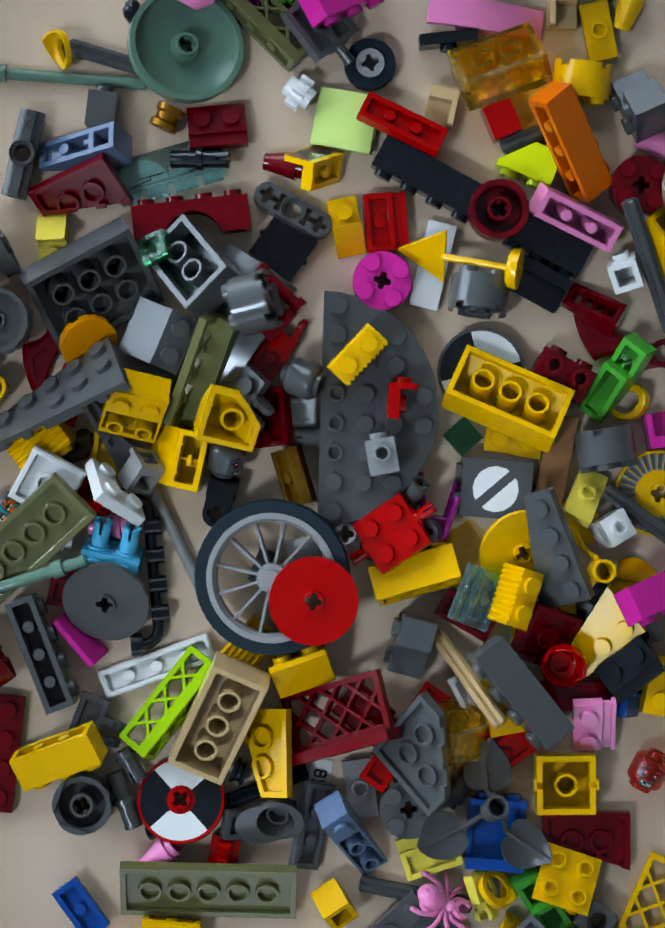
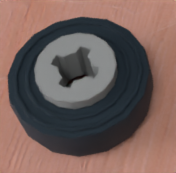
(372, 74)

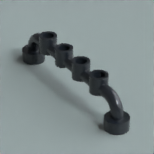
(157, 582)

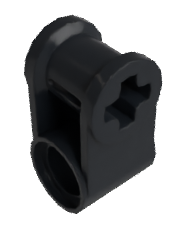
(221, 494)

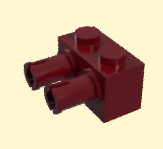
(555, 366)

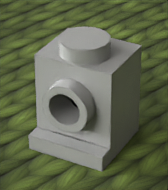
(141, 471)

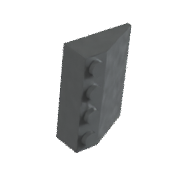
(90, 276)

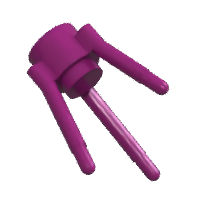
(449, 513)

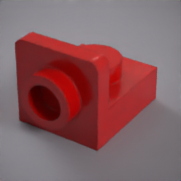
(395, 402)

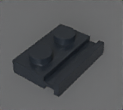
(630, 669)

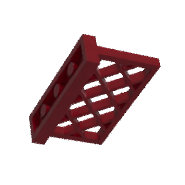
(351, 740)

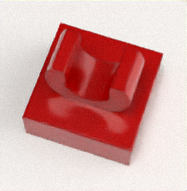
(223, 850)

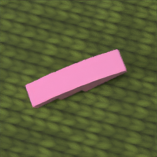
(483, 15)

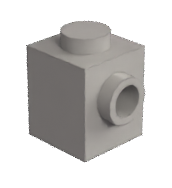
(381, 454)

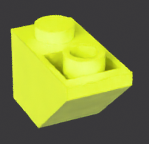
(529, 163)

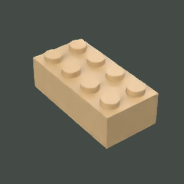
(219, 718)

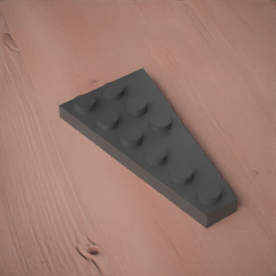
(66, 393)

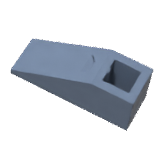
(349, 832)

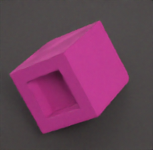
(654, 430)

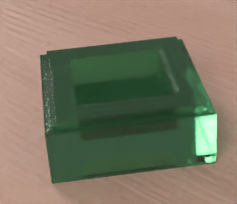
(155, 248)
(462, 436)

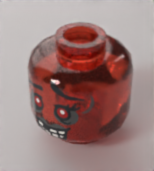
(647, 770)

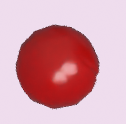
(563, 665)

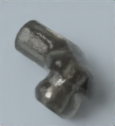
(82, 447)

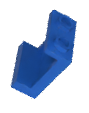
(485, 837)

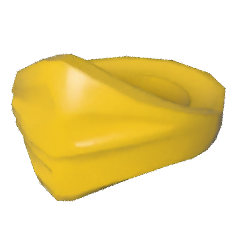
(53, 44)
(639, 409)
(508, 893)

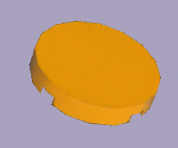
(83, 333)

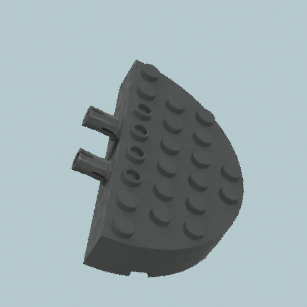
(358, 410)

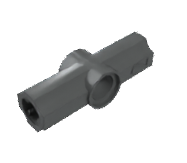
(27, 135)

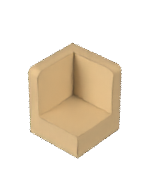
(561, 15)
(442, 105)

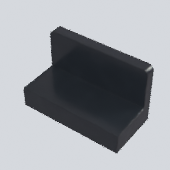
(542, 285)

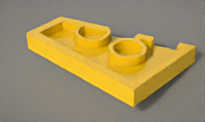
(271, 751)

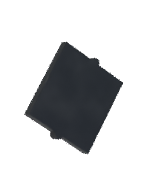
(283, 248)

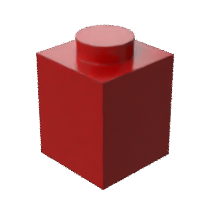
(501, 120)

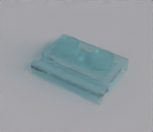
(474, 597)

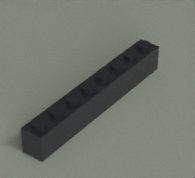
(453, 191)

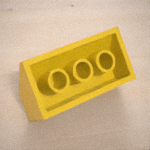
(507, 398)

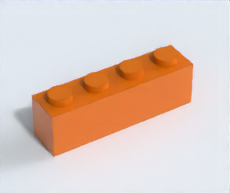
(571, 141)

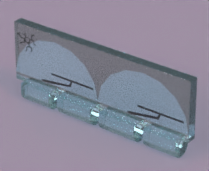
(153, 174)

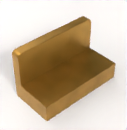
(294, 475)

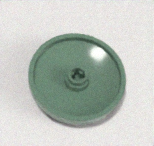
(184, 50)

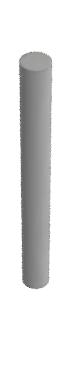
(174, 532)

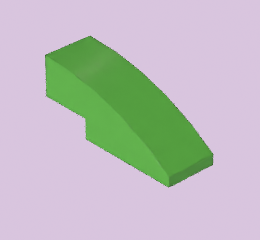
(617, 377)
(546, 914)

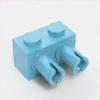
(124, 553)

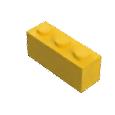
(418, 575)
(59, 757)

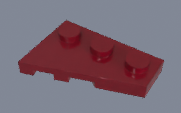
(80, 187)
(598, 835)

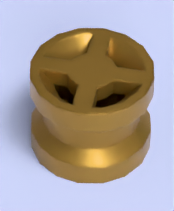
(166, 117)

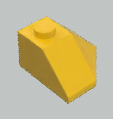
(226, 419)

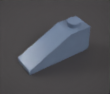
(81, 146)

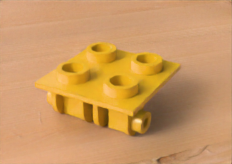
(567, 880)

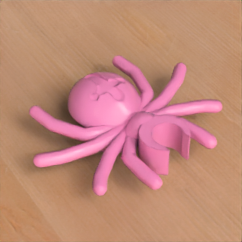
(437, 901)

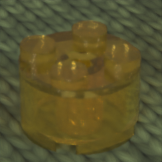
(464, 732)

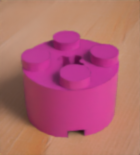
(396, 273)

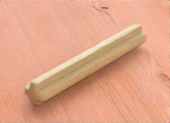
(469, 680)

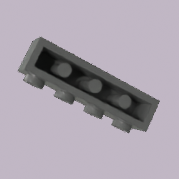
(41, 653)
(520, 692)

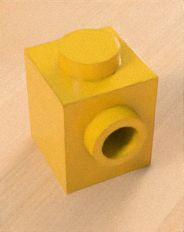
(334, 904)

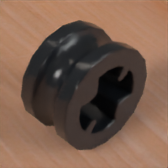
(239, 771)

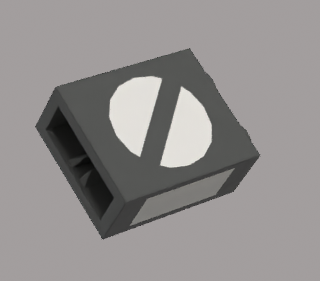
(492, 486)

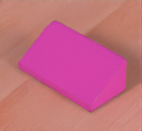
(87, 647)

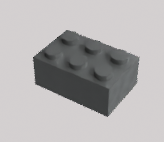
(195, 268)

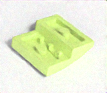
(337, 125)

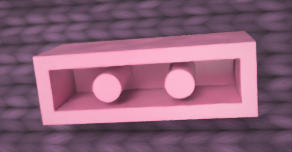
(575, 217)

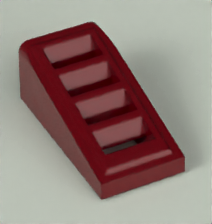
(599, 301)

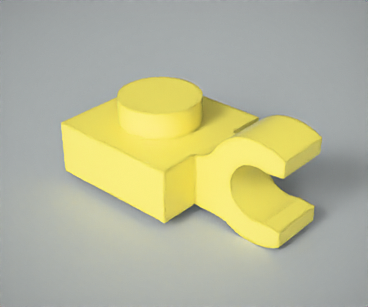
(475, 897)

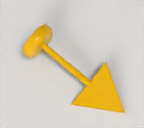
(432, 256)

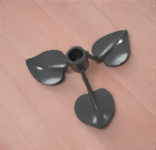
(524, 844)

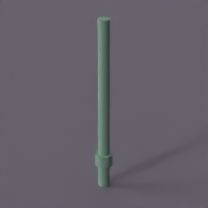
(70, 78)
(55, 569)

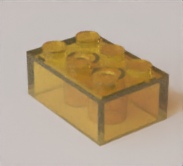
(500, 66)

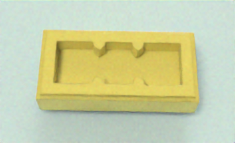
(585, 497)

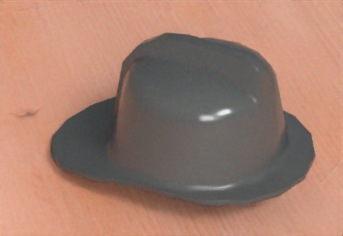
(270, 821)

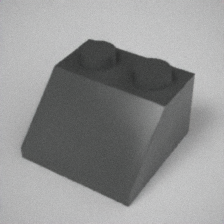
(157, 335)

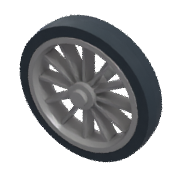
(209, 558)

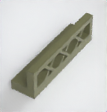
(264, 32)
(201, 367)

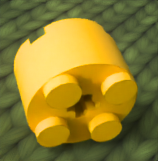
(587, 78)

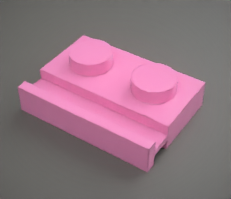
(593, 724)

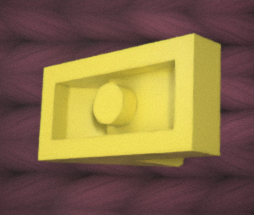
(51, 233)

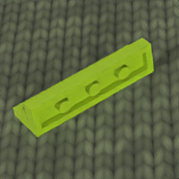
(174, 714)

